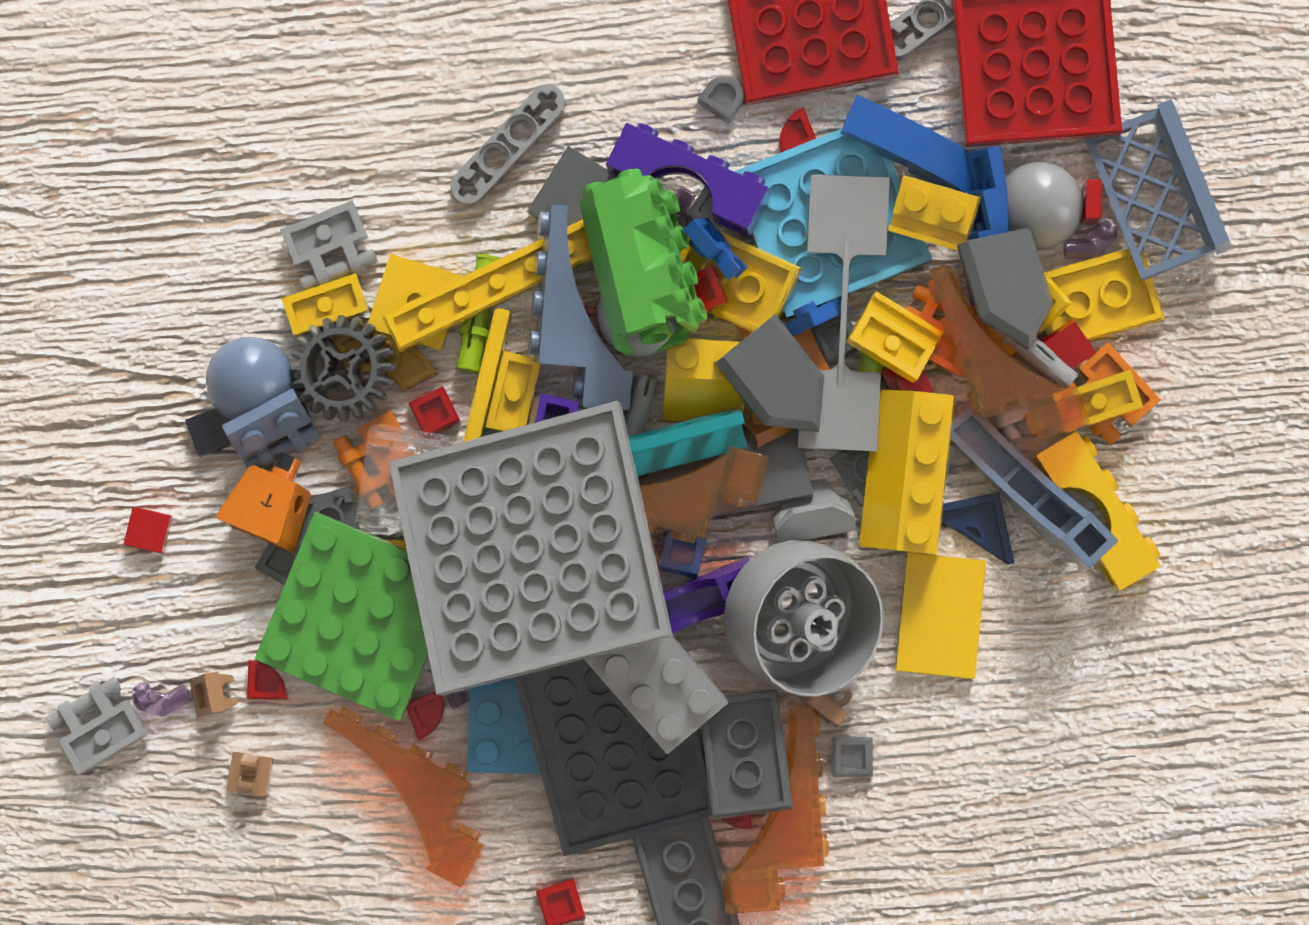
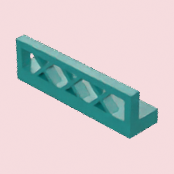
(687, 441)

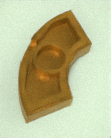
(411, 364)

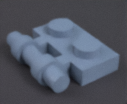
(267, 424)

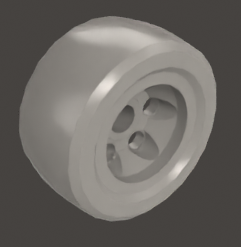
(836, 625)

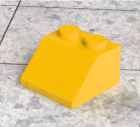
(695, 383)

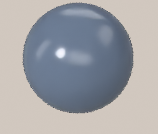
(246, 375)

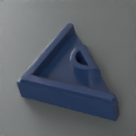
(982, 522)

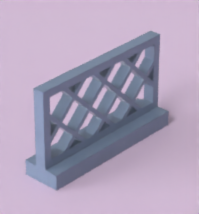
(1190, 179)

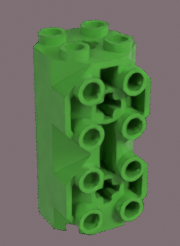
(639, 261)

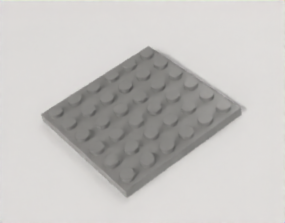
(529, 549)

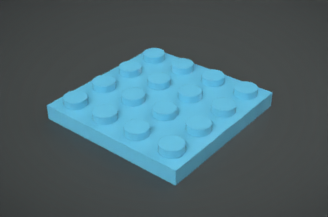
(785, 219)

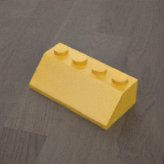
(908, 472)

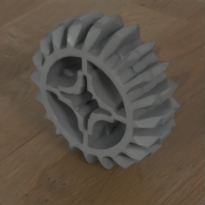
(355, 358)

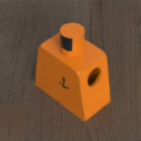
(268, 504)

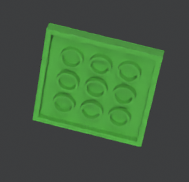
(349, 619)

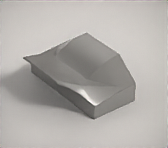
(815, 516)

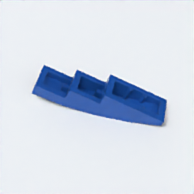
(908, 144)
(989, 184)

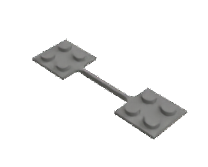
(847, 220)

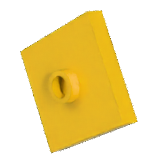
(404, 282)

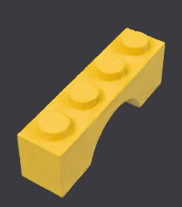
(1074, 469)

